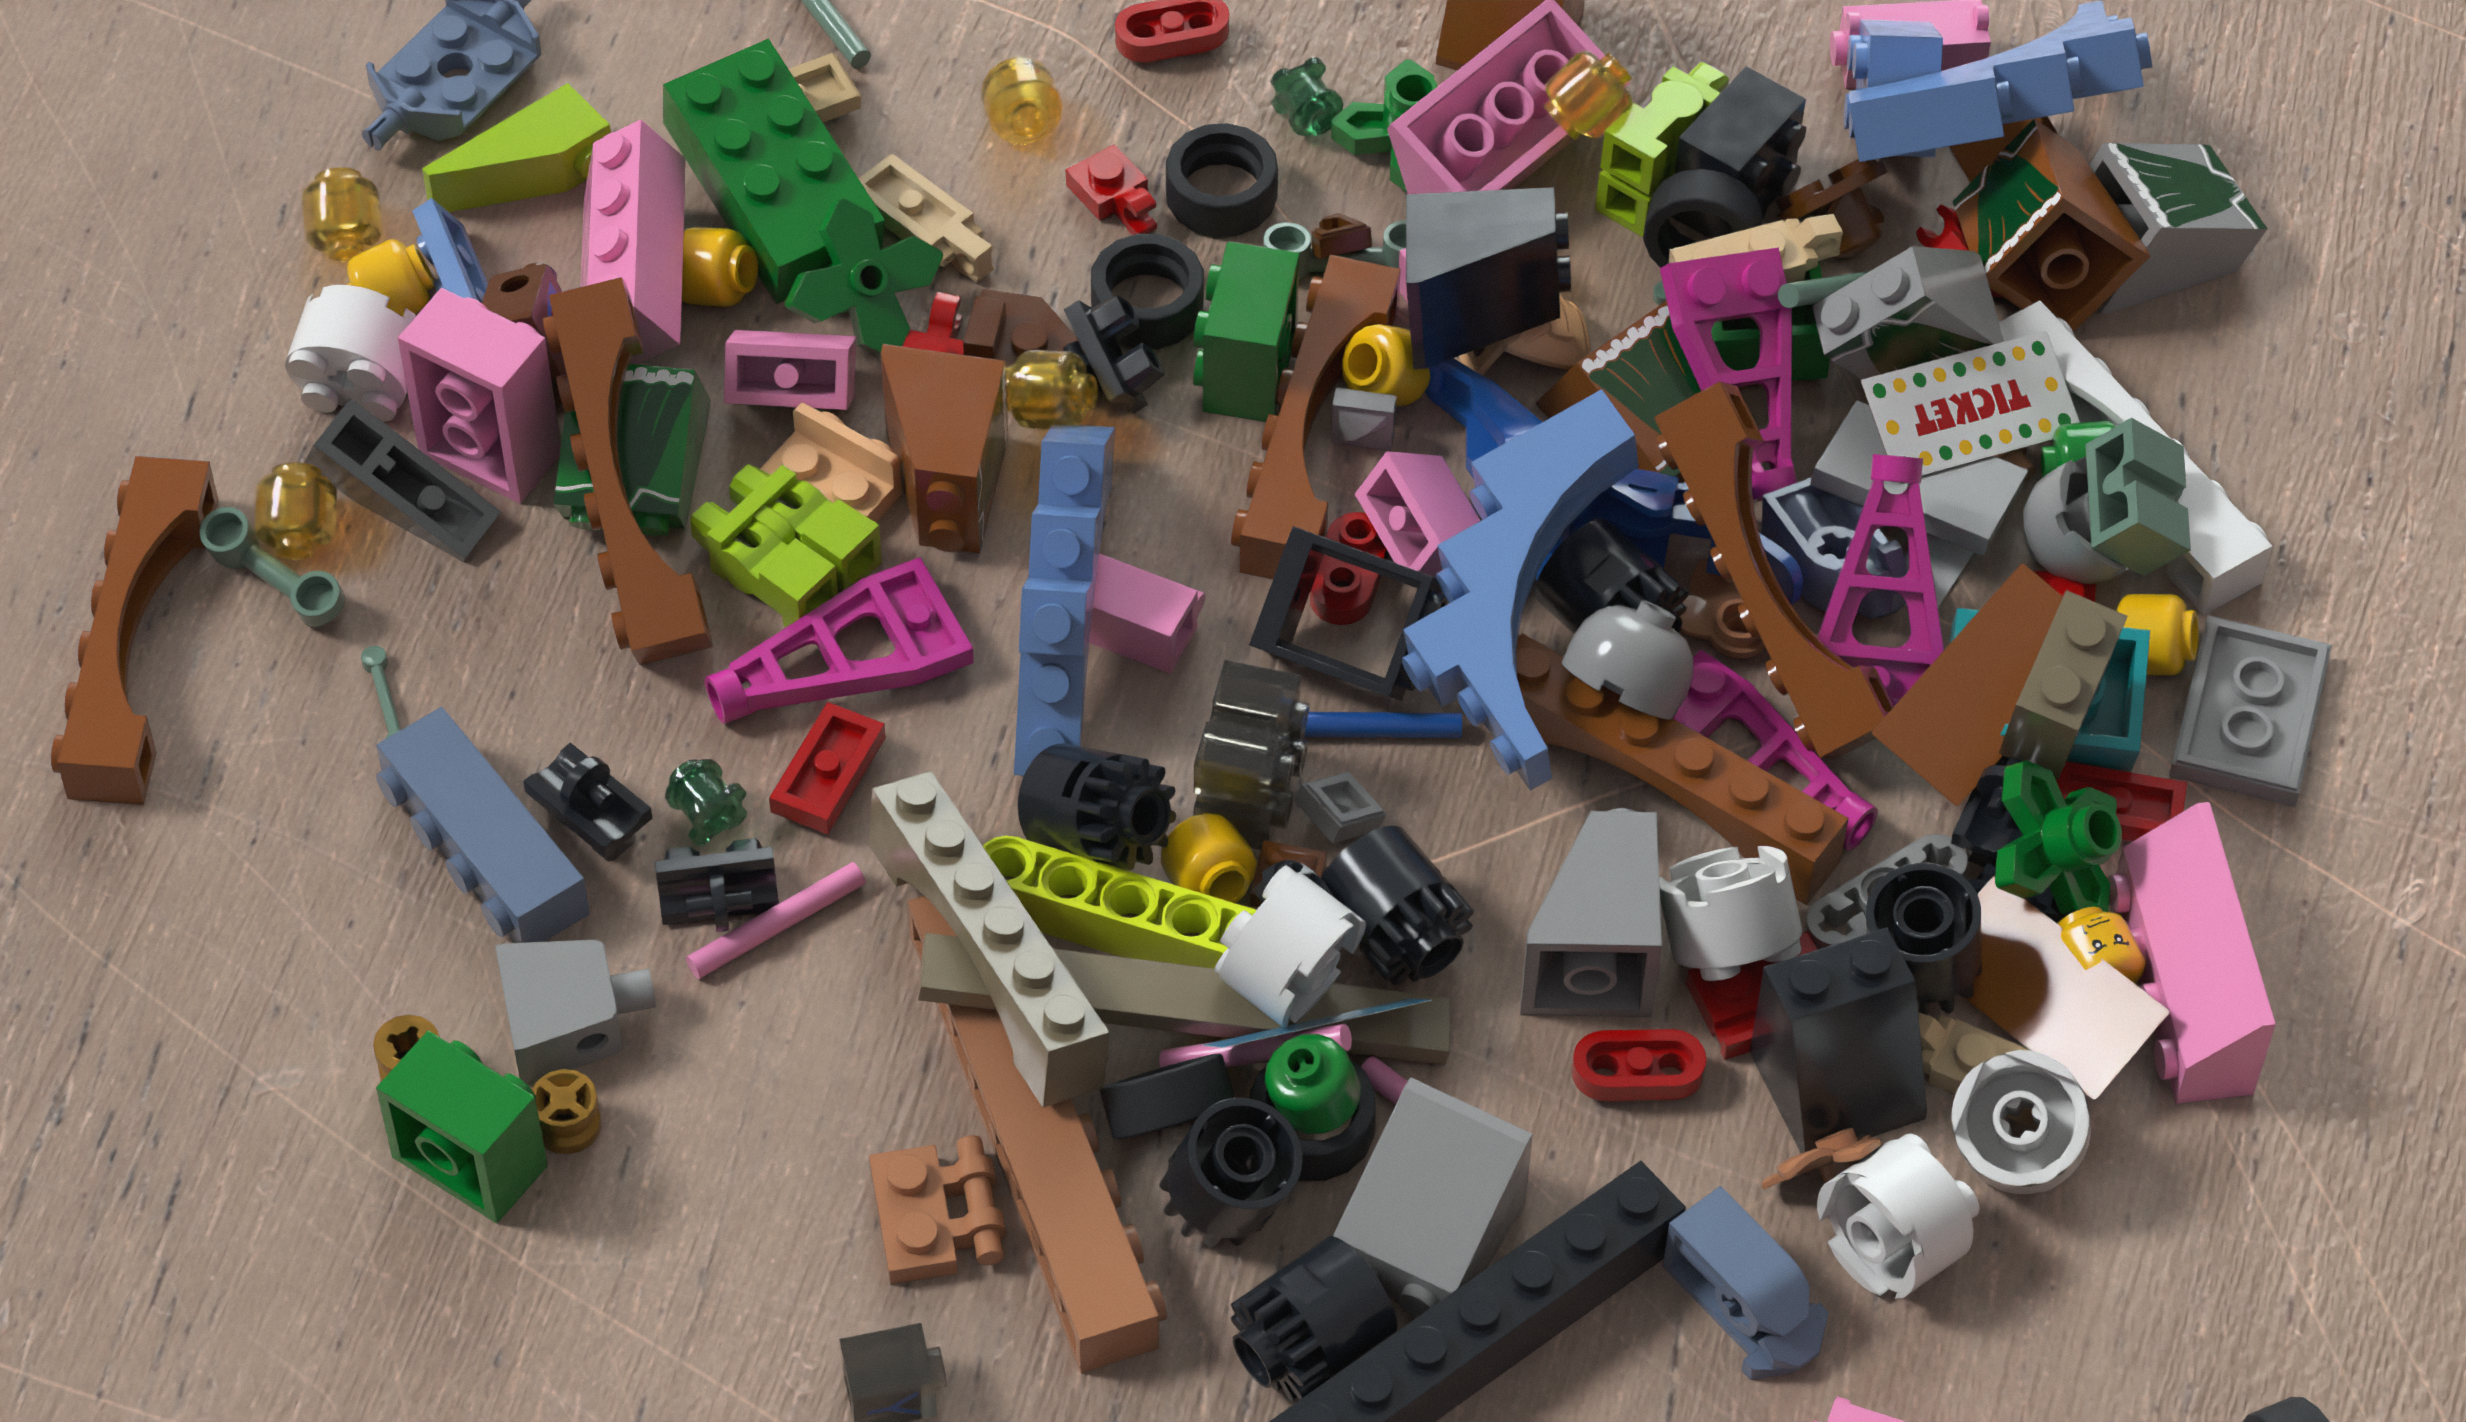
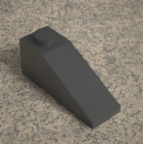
(400, 482)

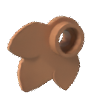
(1715, 615)
(1831, 1157)

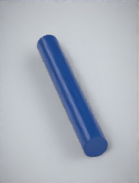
(1384, 725)

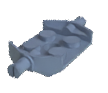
(475, 35)

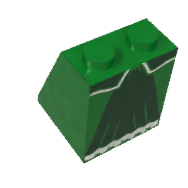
(659, 449)

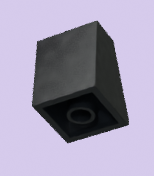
(1482, 268)
(1841, 1040)

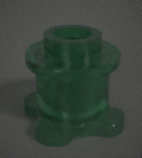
(1306, 98)
(705, 799)

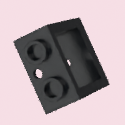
(1291, 591)

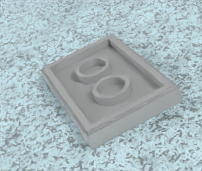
(1958, 503)
(2251, 710)

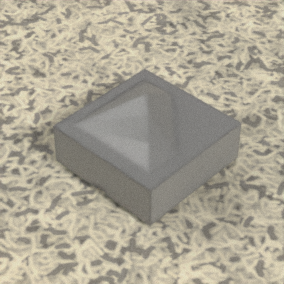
(1363, 419)
(1340, 807)

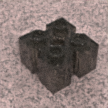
(1252, 750)

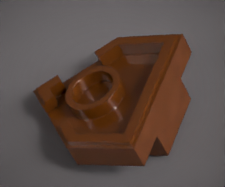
(1011, 324)

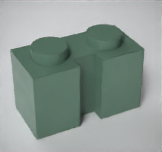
(2134, 497)

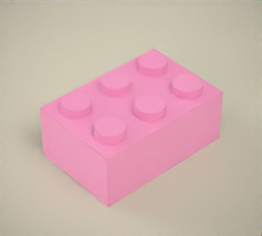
(481, 394)

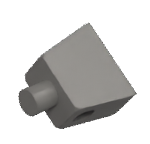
(566, 1003)

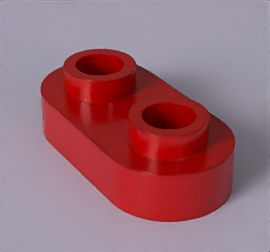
(1171, 28)
(1353, 602)
(1637, 1064)

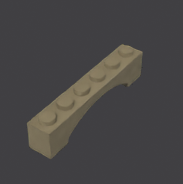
(1047, 1018)

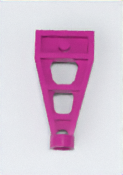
(1731, 289)
(910, 611)
(1905, 664)
(1723, 694)

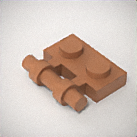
(915, 1216)

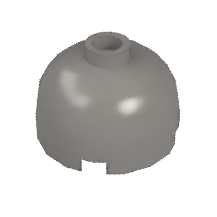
(2060, 527)
(1633, 656)

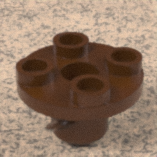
(1846, 201)

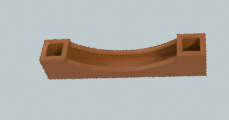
(1340, 305)
(597, 339)
(1713, 447)
(105, 746)
(1709, 780)

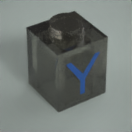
(892, 1375)

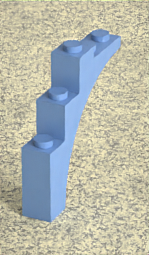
(1974, 100)
(1525, 501)
(1061, 587)

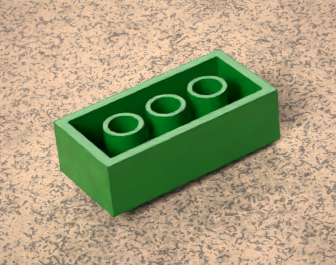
(763, 159)

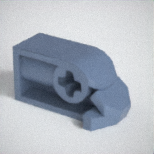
(1817, 534)
(1745, 1285)

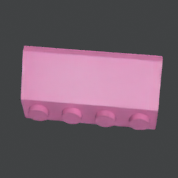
(1489, 116)
(638, 229)
(2196, 957)

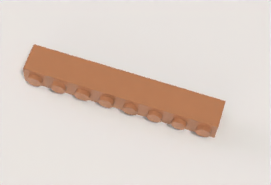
(1055, 1187)

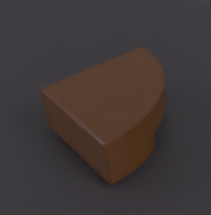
(1340, 235)

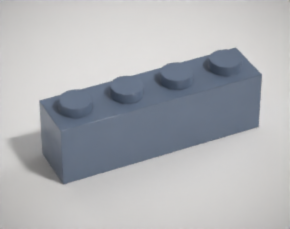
(481, 830)

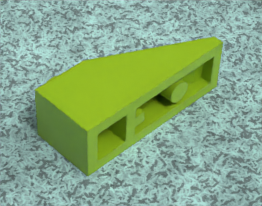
(523, 157)

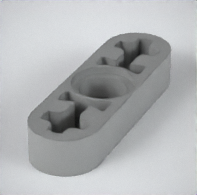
(1838, 905)

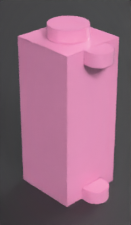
(1959, 22)
(1142, 614)

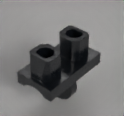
(1119, 374)
(589, 801)
(1985, 819)
(716, 884)

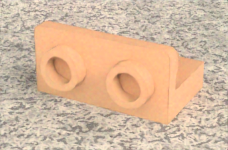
(840, 462)

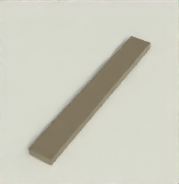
(1198, 1001)

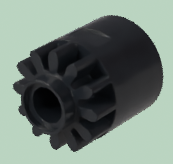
(1602, 570)
(1096, 804)
(1406, 903)
(1935, 926)
(1232, 1170)
(1312, 1319)

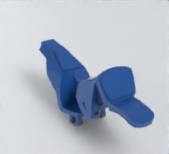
(1641, 505)

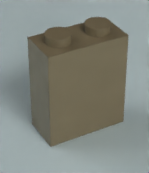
(2062, 683)

